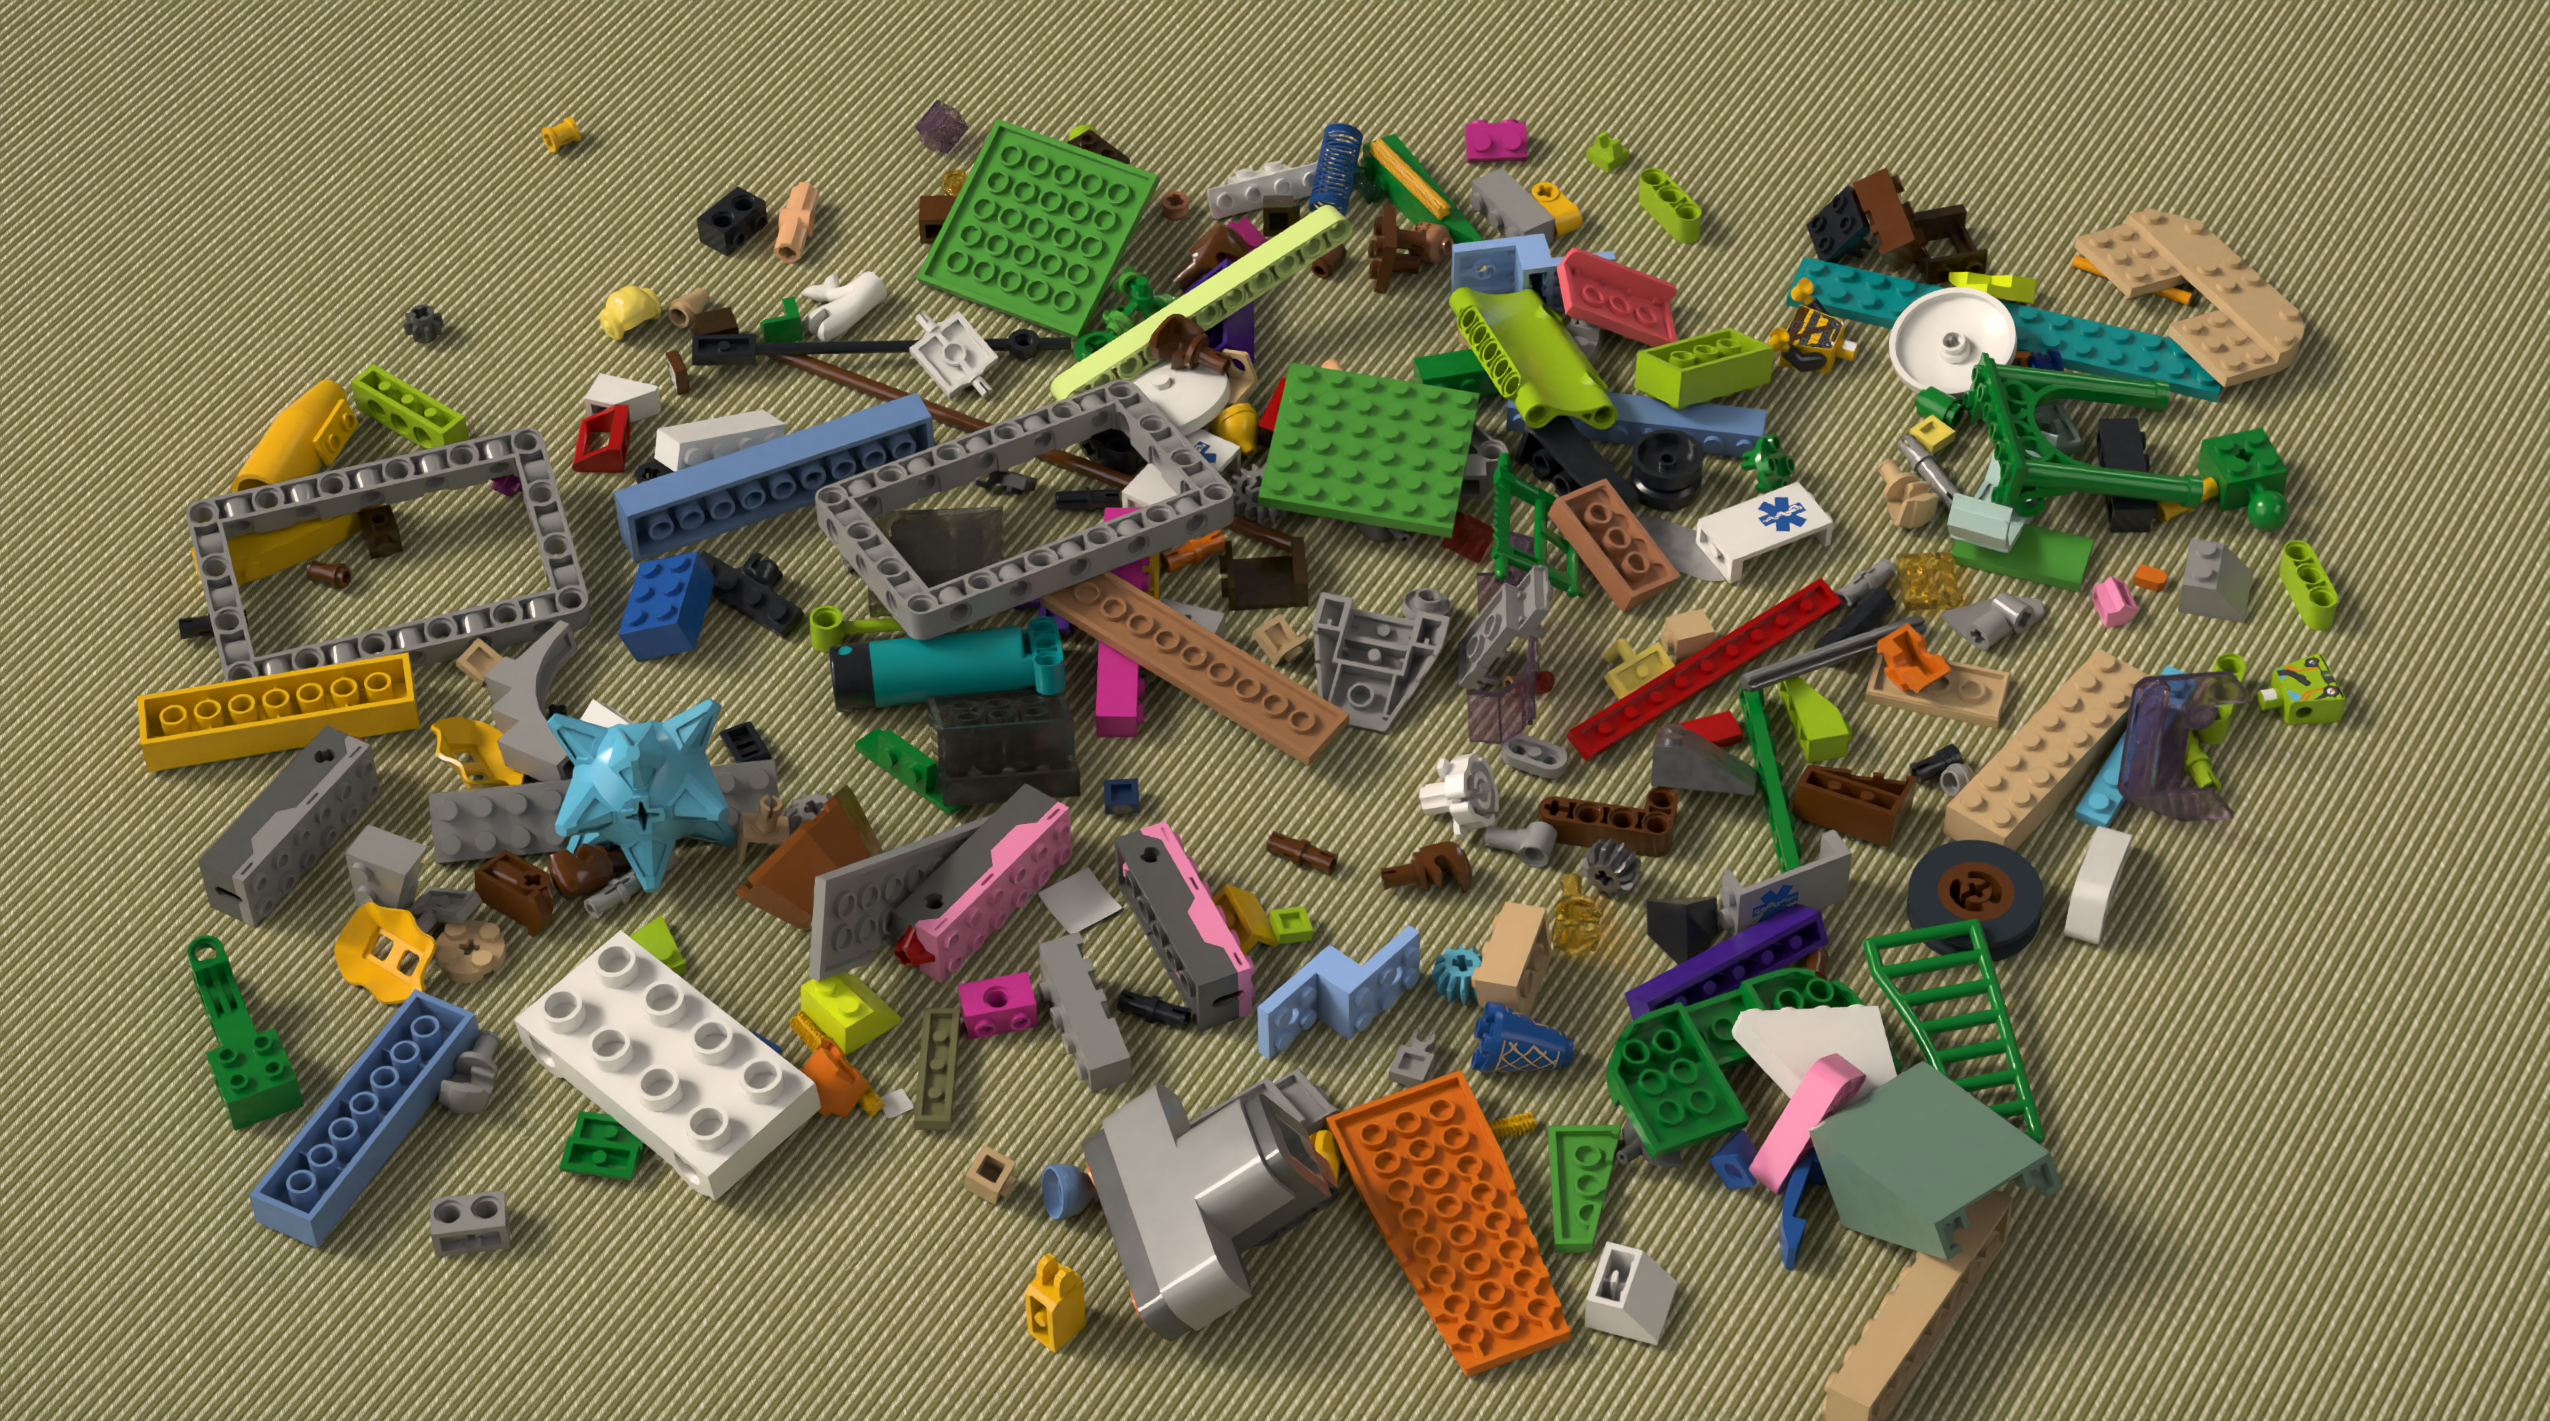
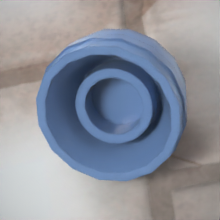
(1066, 1190)

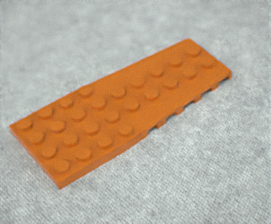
(1453, 1220)

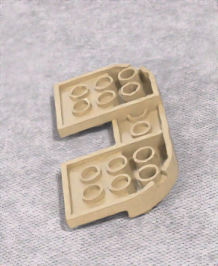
(2255, 325)

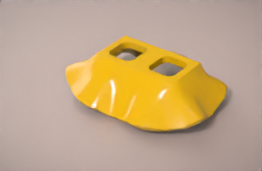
(480, 742)
(383, 978)

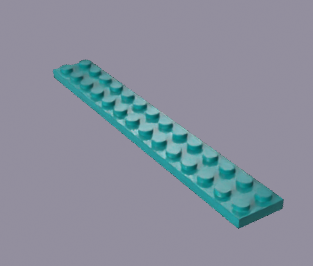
(2081, 342)

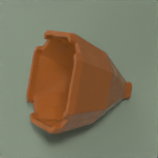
(828, 842)

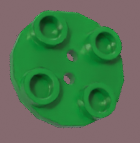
(1771, 464)

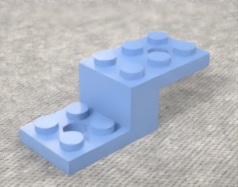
(1513, 267)
(1338, 992)

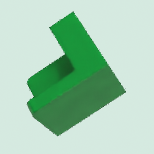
(783, 328)

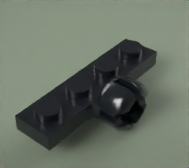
(751, 592)

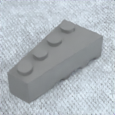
(1082, 1013)

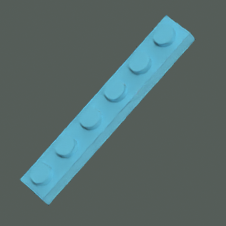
(2103, 798)

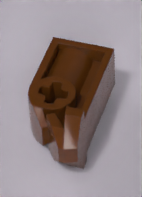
(516, 890)

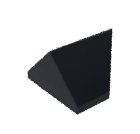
(1682, 925)

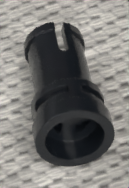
(1935, 764)

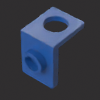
(1734, 1160)

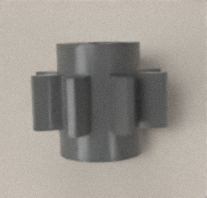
(423, 324)

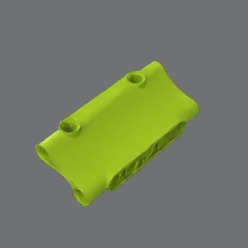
(1532, 357)

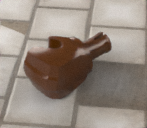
(1218, 239)
(1186, 345)
(1428, 865)
(587, 874)

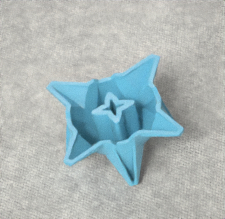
(642, 788)

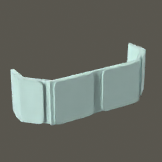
(1987, 523)

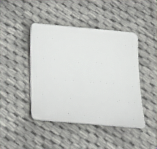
(1079, 901)

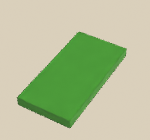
(2036, 556)

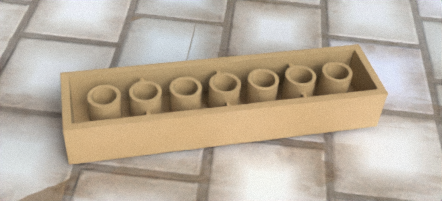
(2046, 756)
(1915, 1318)

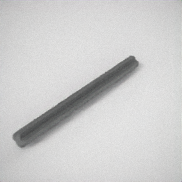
(1823, 656)

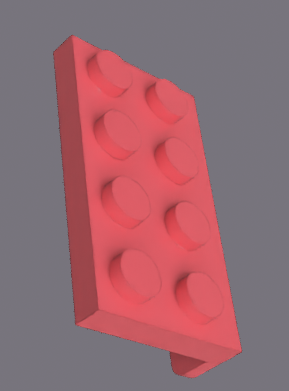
(1617, 298)

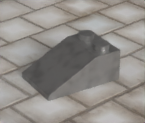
(1694, 763)

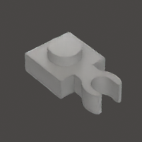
(1413, 1063)

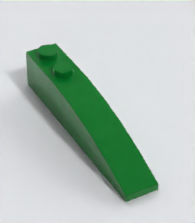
(1458, 226)

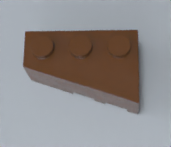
(1891, 219)
(1854, 804)

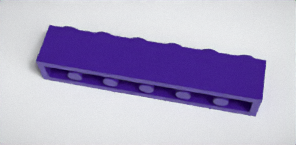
(1742, 957)

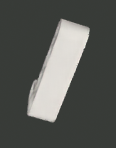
(2097, 884)

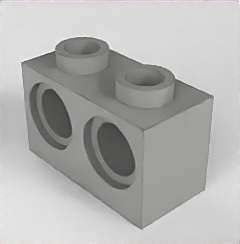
(469, 1223)

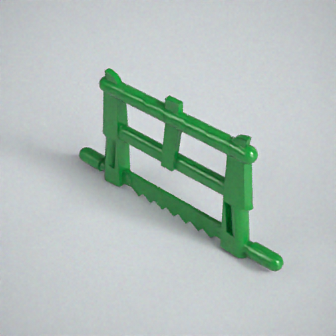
(1506, 554)

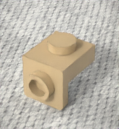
(1279, 640)

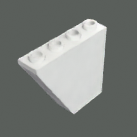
(1793, 1039)

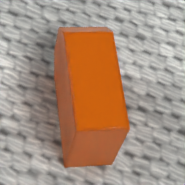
(2150, 578)

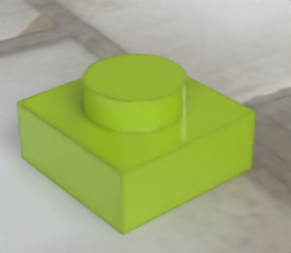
(1291, 925)

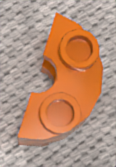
(1909, 661)
(835, 1080)

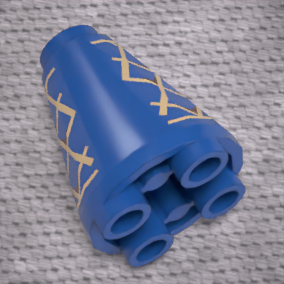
(1517, 1043)

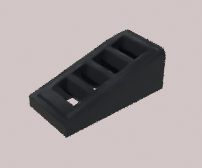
(745, 750)

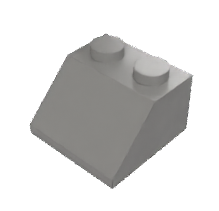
(2214, 582)

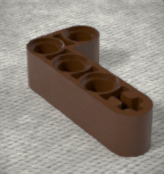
(1643, 830)

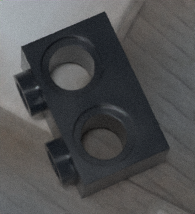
(732, 221)

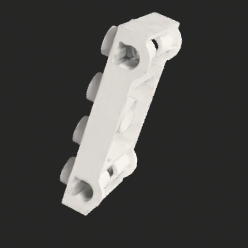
(668, 1065)

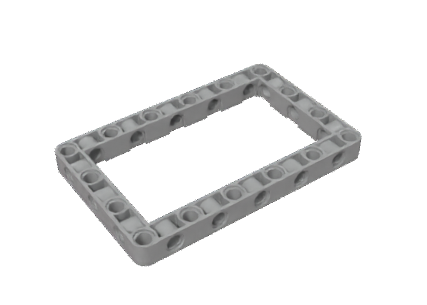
(378, 484)
(1200, 507)

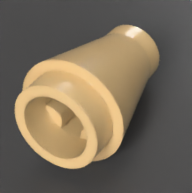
(683, 309)

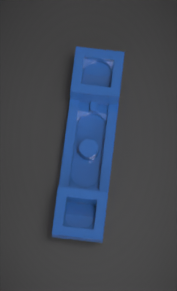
(1793, 1228)

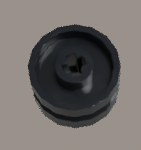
(1667, 469)

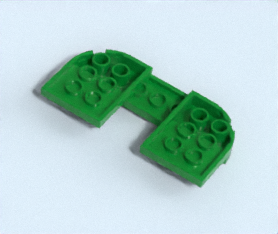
(1674, 1057)

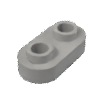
(1535, 756)

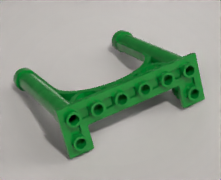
(2026, 477)

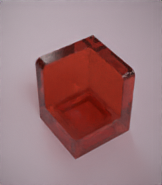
(1469, 537)

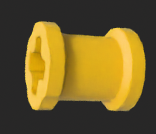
(561, 134)

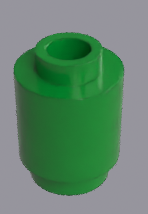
(1941, 405)

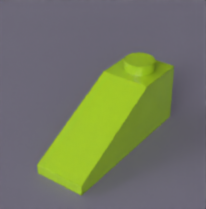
(1815, 721)

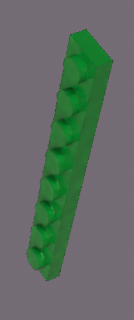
(1769, 777)

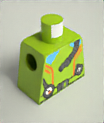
(2304, 692)

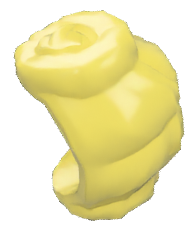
(628, 309)

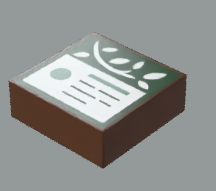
(677, 372)

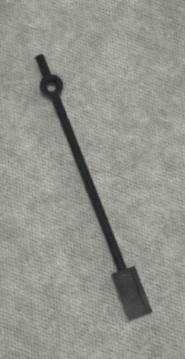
(743, 349)

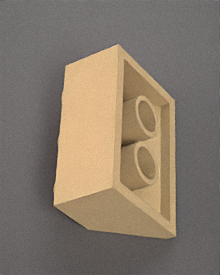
(1514, 958)

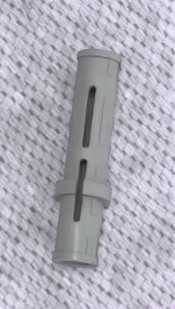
(1924, 464)
(619, 891)

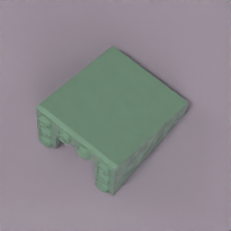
(1919, 1156)

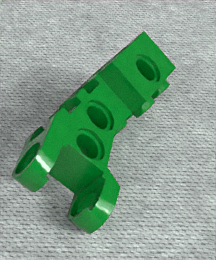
(247, 1066)

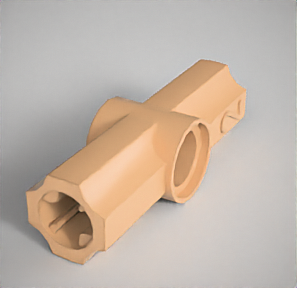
(796, 222)

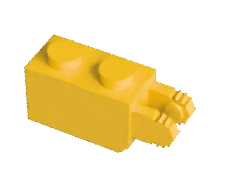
(1055, 1303)

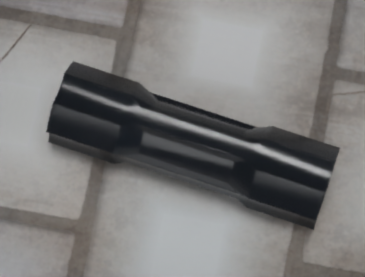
(1869, 611)

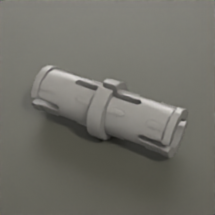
(1864, 582)

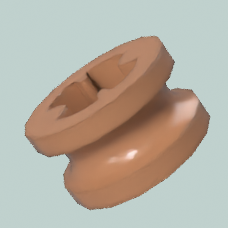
(1175, 206)

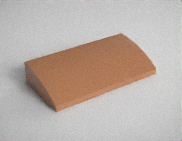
(1613, 544)

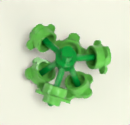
(1141, 298)

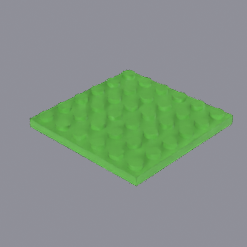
(1038, 229)
(1369, 450)

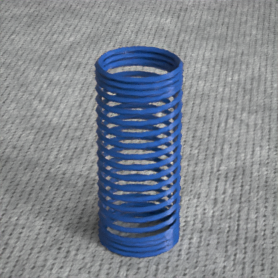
(1338, 200)

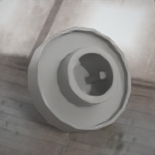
(1427, 601)

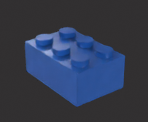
(667, 606)

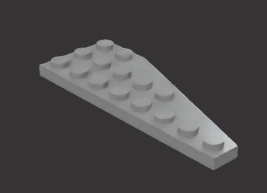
(858, 900)

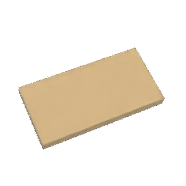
(1964, 695)

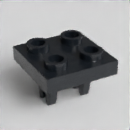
(1840, 228)

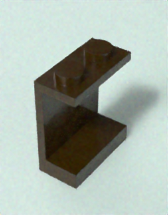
(1265, 580)

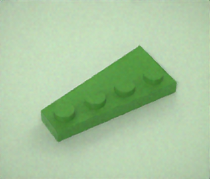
(1579, 1177)

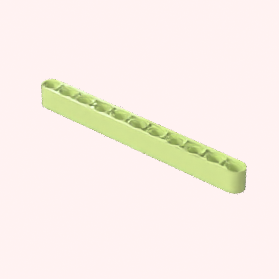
(1212, 299)

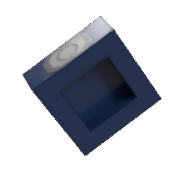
(1121, 796)

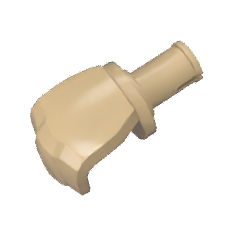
(1907, 497)

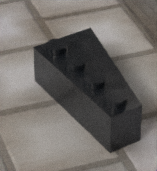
(1569, 460)

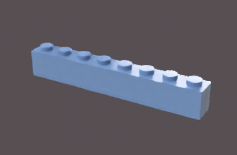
(1716, 427)

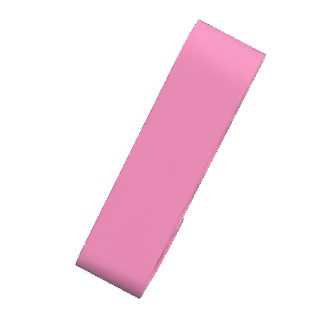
(1820, 1093)

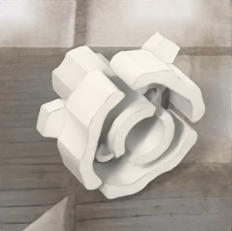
(1463, 793)

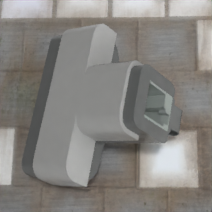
(1199, 1198)

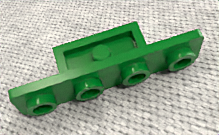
(905, 764)

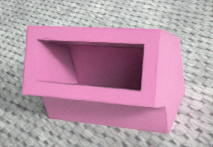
(2114, 602)

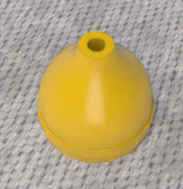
(1239, 426)

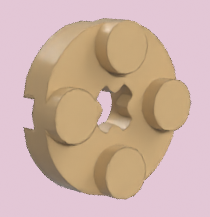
(470, 934)

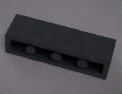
(2121, 447)

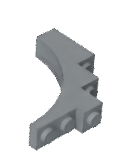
(520, 697)

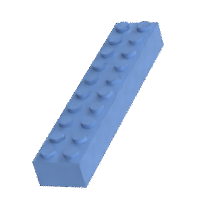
(766, 477)

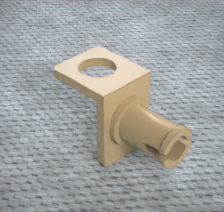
(1240, 381)
(762, 827)

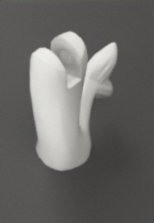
(845, 304)

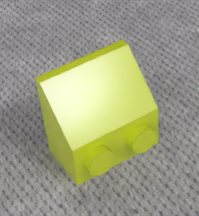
(847, 1010)

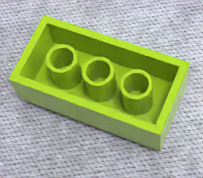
(1703, 368)

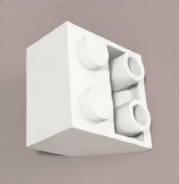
(1629, 1295)

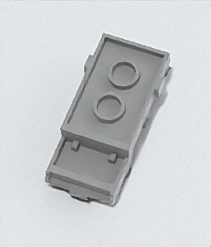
(1509, 614)
(1291, 1093)

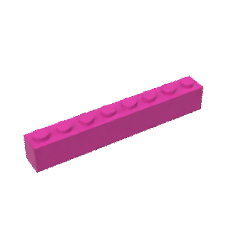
(1117, 675)

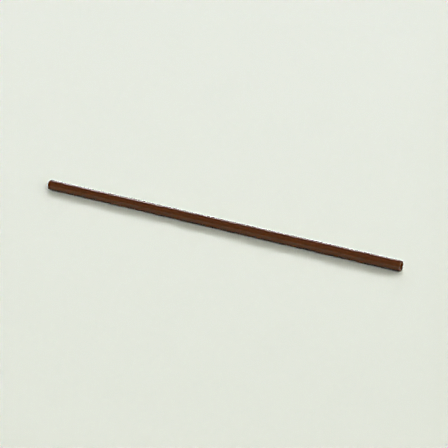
(972, 424)

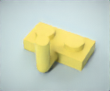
(1636, 669)

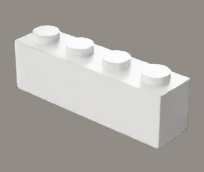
(708, 439)

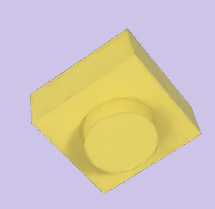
(1933, 434)

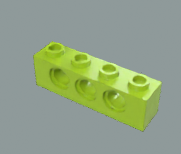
(407, 409)

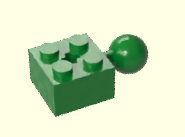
(2247, 475)

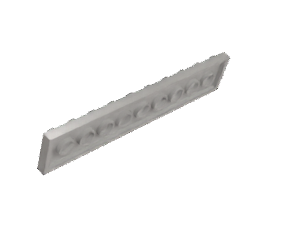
(524, 816)

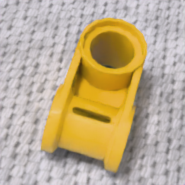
(1565, 212)

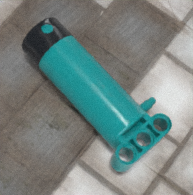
(953, 663)

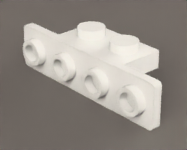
(1248, 187)

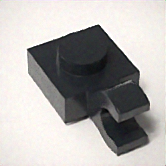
(1013, 481)

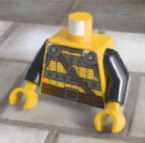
(1813, 335)

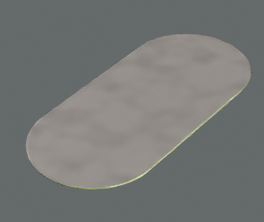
(1680, 548)

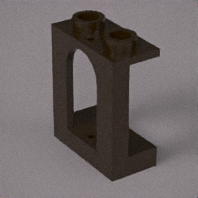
(1948, 223)

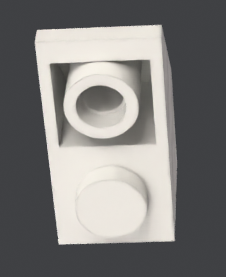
(611, 391)

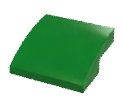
(602, 1148)

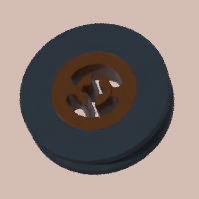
(1973, 875)

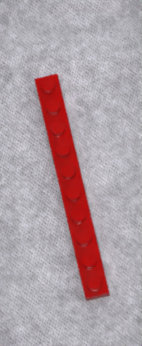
(1703, 669)

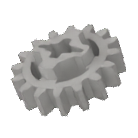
(1247, 503)

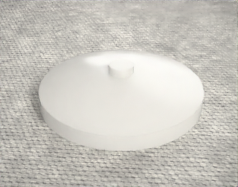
(1945, 335)
(1185, 395)

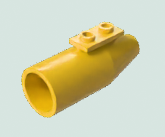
(301, 438)

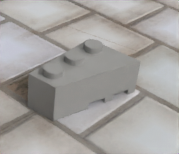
(384, 868)

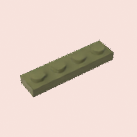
(937, 1069)

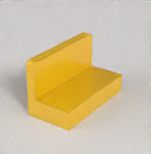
(1245, 916)

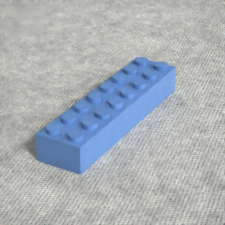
(364, 1119)

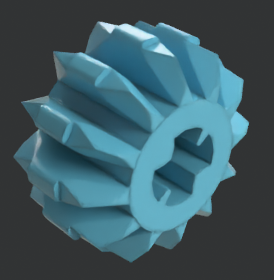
(1454, 973)

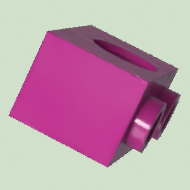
(997, 1005)

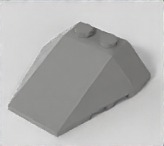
(1372, 659)

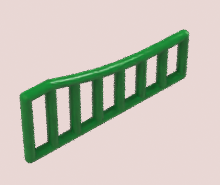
(1922, 1030)

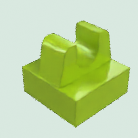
(1607, 152)

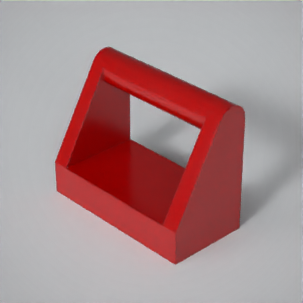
(611, 457)

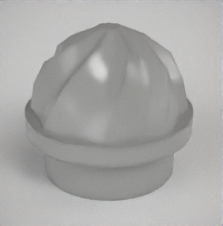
(1956, 778)

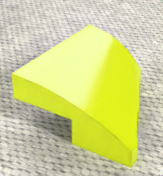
(2000, 286)

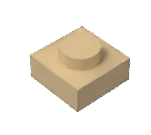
(478, 661)

